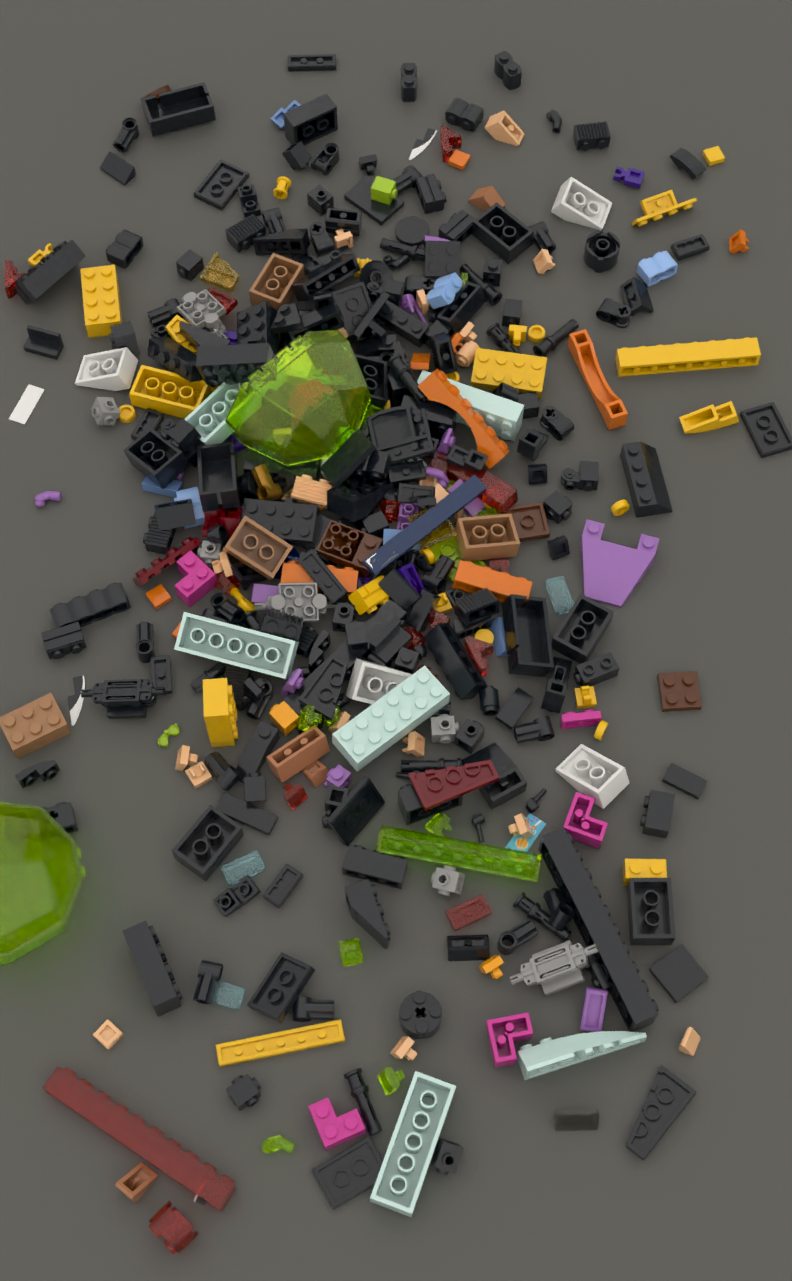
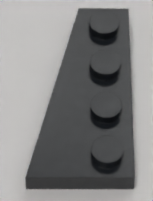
(660, 1110)

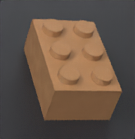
(276, 281)
(486, 537)
(257, 548)
(34, 725)

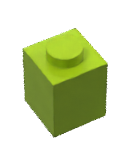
(383, 190)

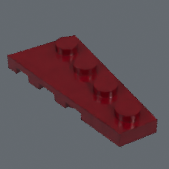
(172, 555)
(443, 785)

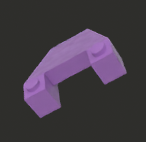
(610, 568)

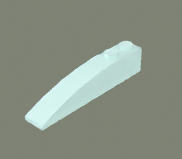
(572, 1049)

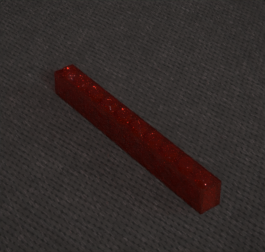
(139, 1138)

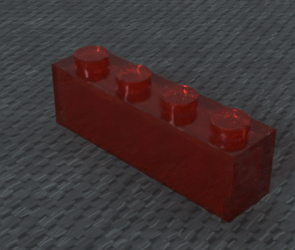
(498, 493)

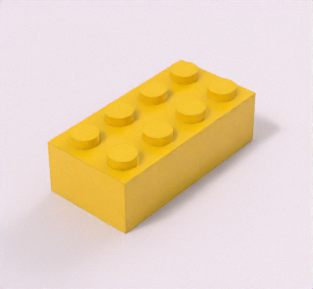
(100, 299)
(514, 369)
(167, 392)
(220, 712)

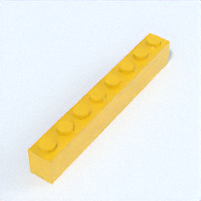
(687, 356)

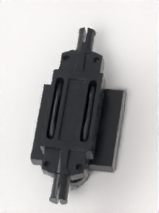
(125, 697)

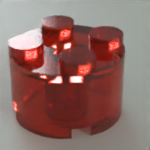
(173, 1228)

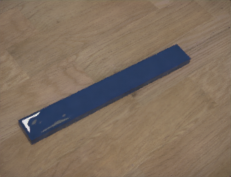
(424, 525)

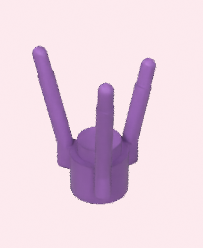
(409, 305)

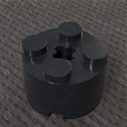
(601, 251)
(420, 1003)

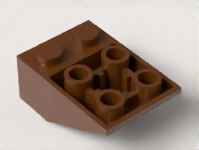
(348, 547)

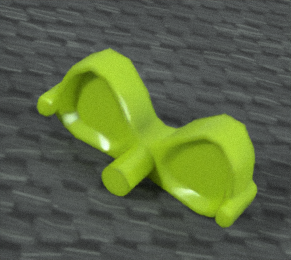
(163, 740)

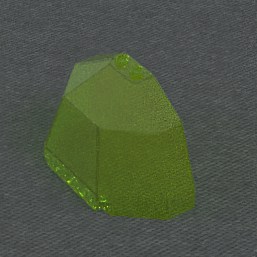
(302, 401)
(36, 879)

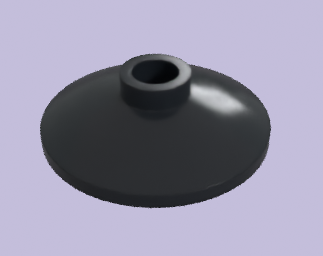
(377, 269)

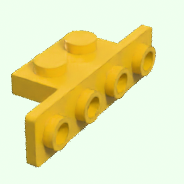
(660, 205)

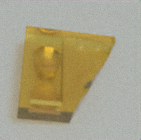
(220, 274)

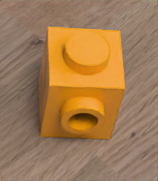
(284, 717)

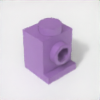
(338, 777)

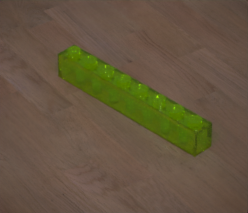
(459, 853)

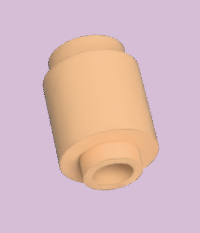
(466, 354)

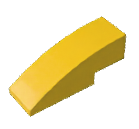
(709, 418)

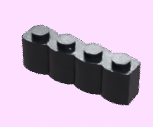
(92, 607)

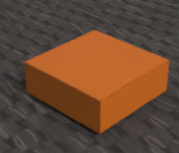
(459, 159)
(158, 596)

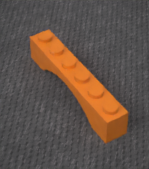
(439, 389)
(608, 403)

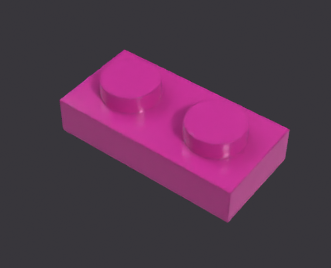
(583, 719)

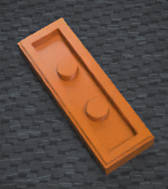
(420, 361)

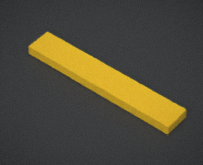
(280, 1043)

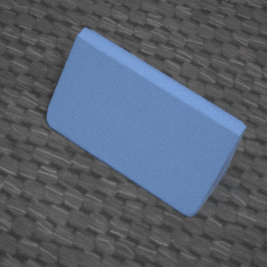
(170, 490)
(499, 637)

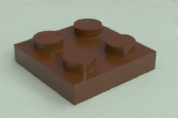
(530, 521)
(679, 691)

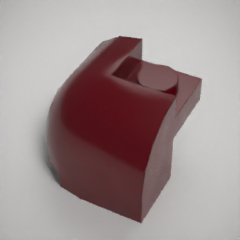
(228, 517)

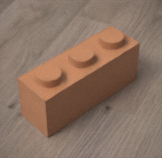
(298, 753)

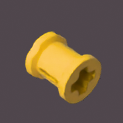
(281, 190)

